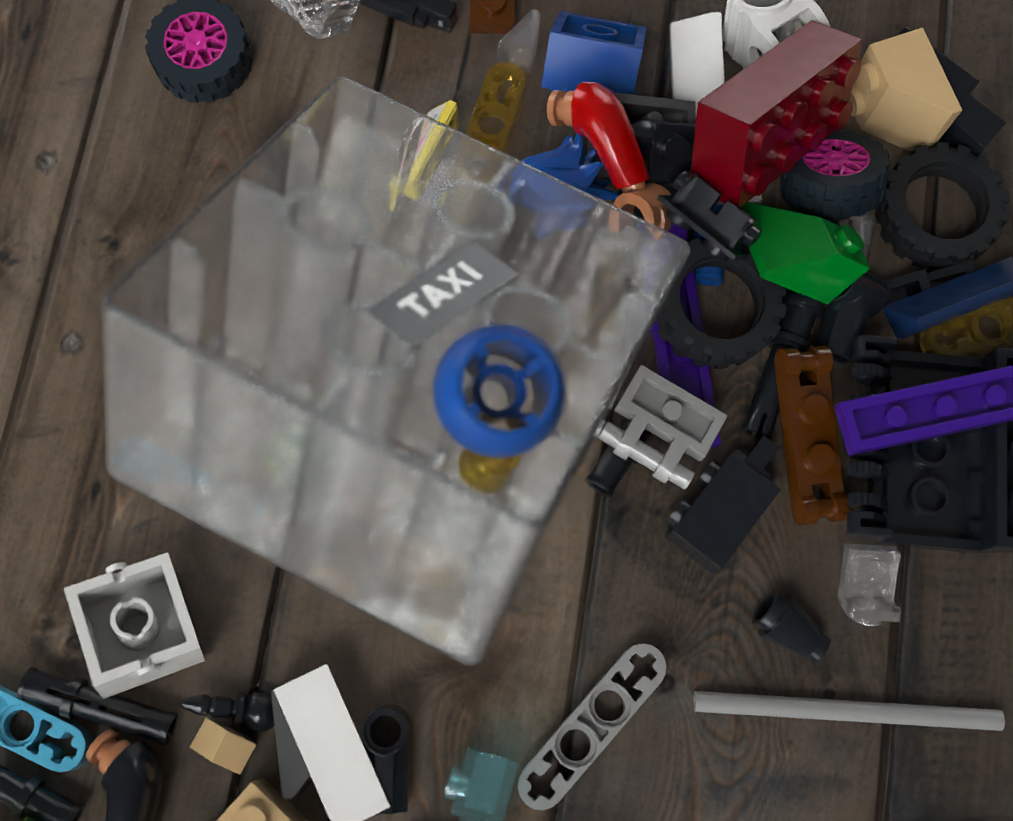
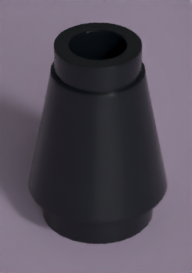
(789, 626)

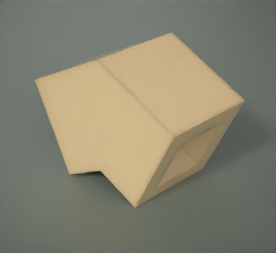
(223, 745)

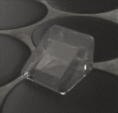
(521, 42)

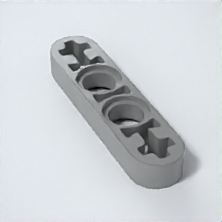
(597, 730)

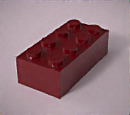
(775, 111)

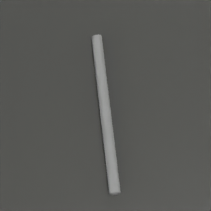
(848, 710)

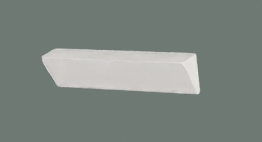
(696, 57)

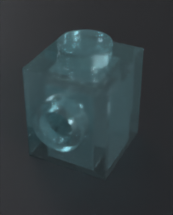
(481, 787)

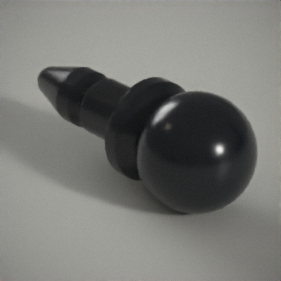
(252, 710)

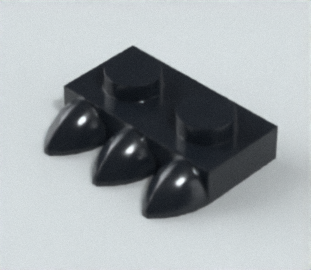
(665, 150)

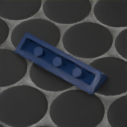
(951, 299)

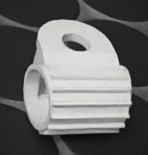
(751, 24)

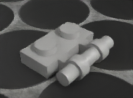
(669, 414)

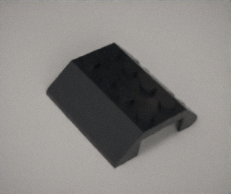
(936, 490)

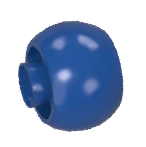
(465, 412)

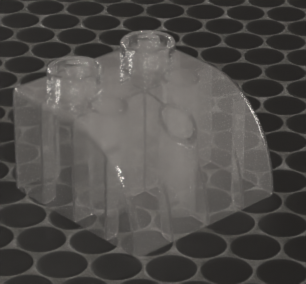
(309, 429)

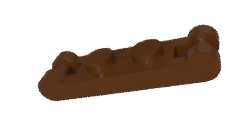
(810, 434)

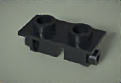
(723, 231)

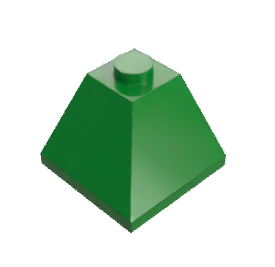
(806, 252)

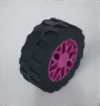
(177, 47)
(839, 177)

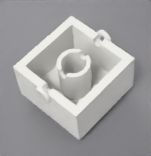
(133, 625)

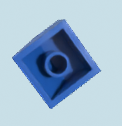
(592, 51)

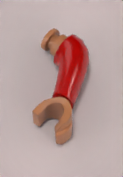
(604, 121)

